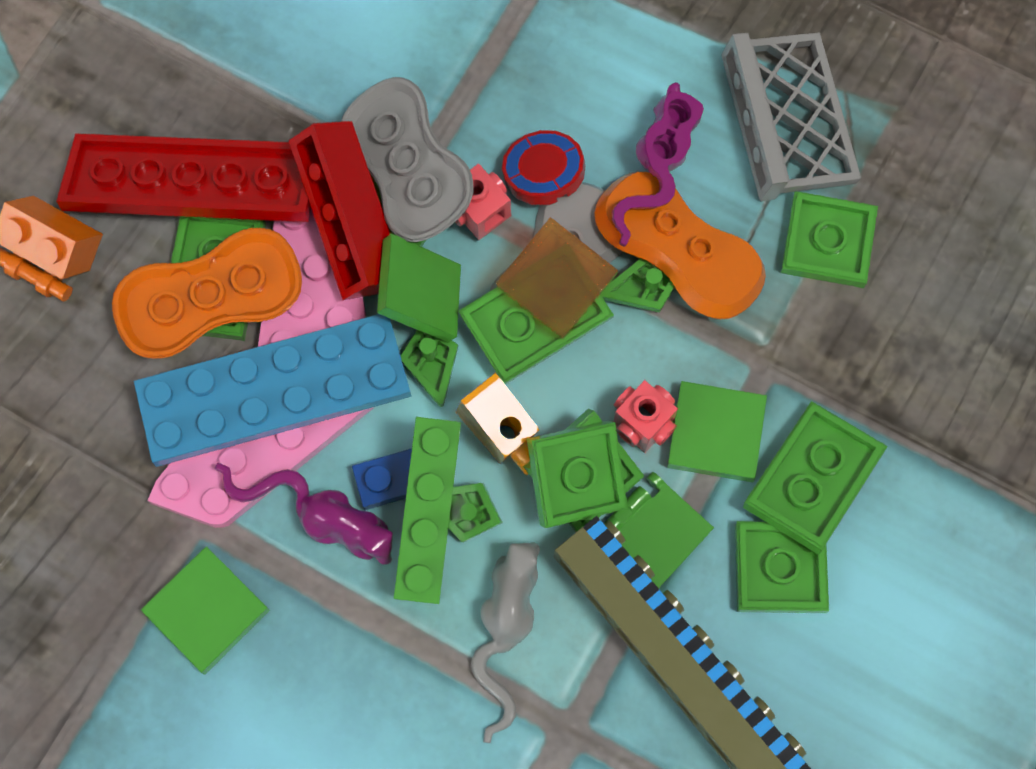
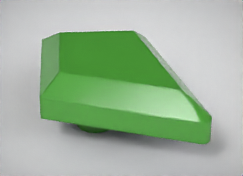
(640, 287)
(430, 363)
(472, 512)

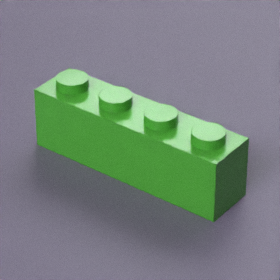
(427, 510)

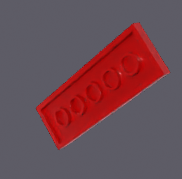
(183, 178)

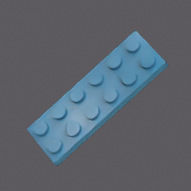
(271, 389)

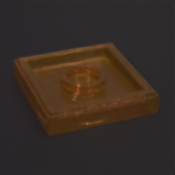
(556, 278)

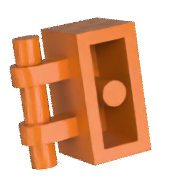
(49, 240)

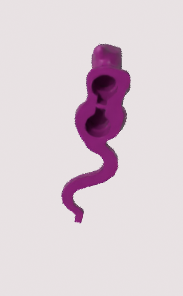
(662, 151)
(324, 515)

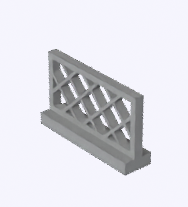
(756, 112)

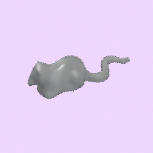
(508, 620)

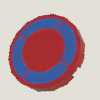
(543, 167)

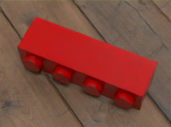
(343, 204)

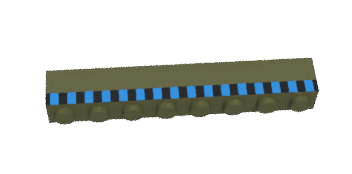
(675, 652)

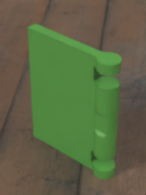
(660, 528)

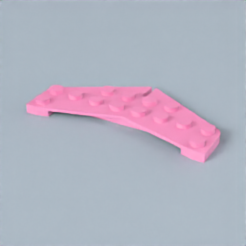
(193, 484)

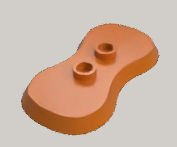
(706, 265)
(173, 304)

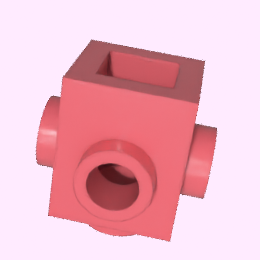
(488, 203)
(641, 429)

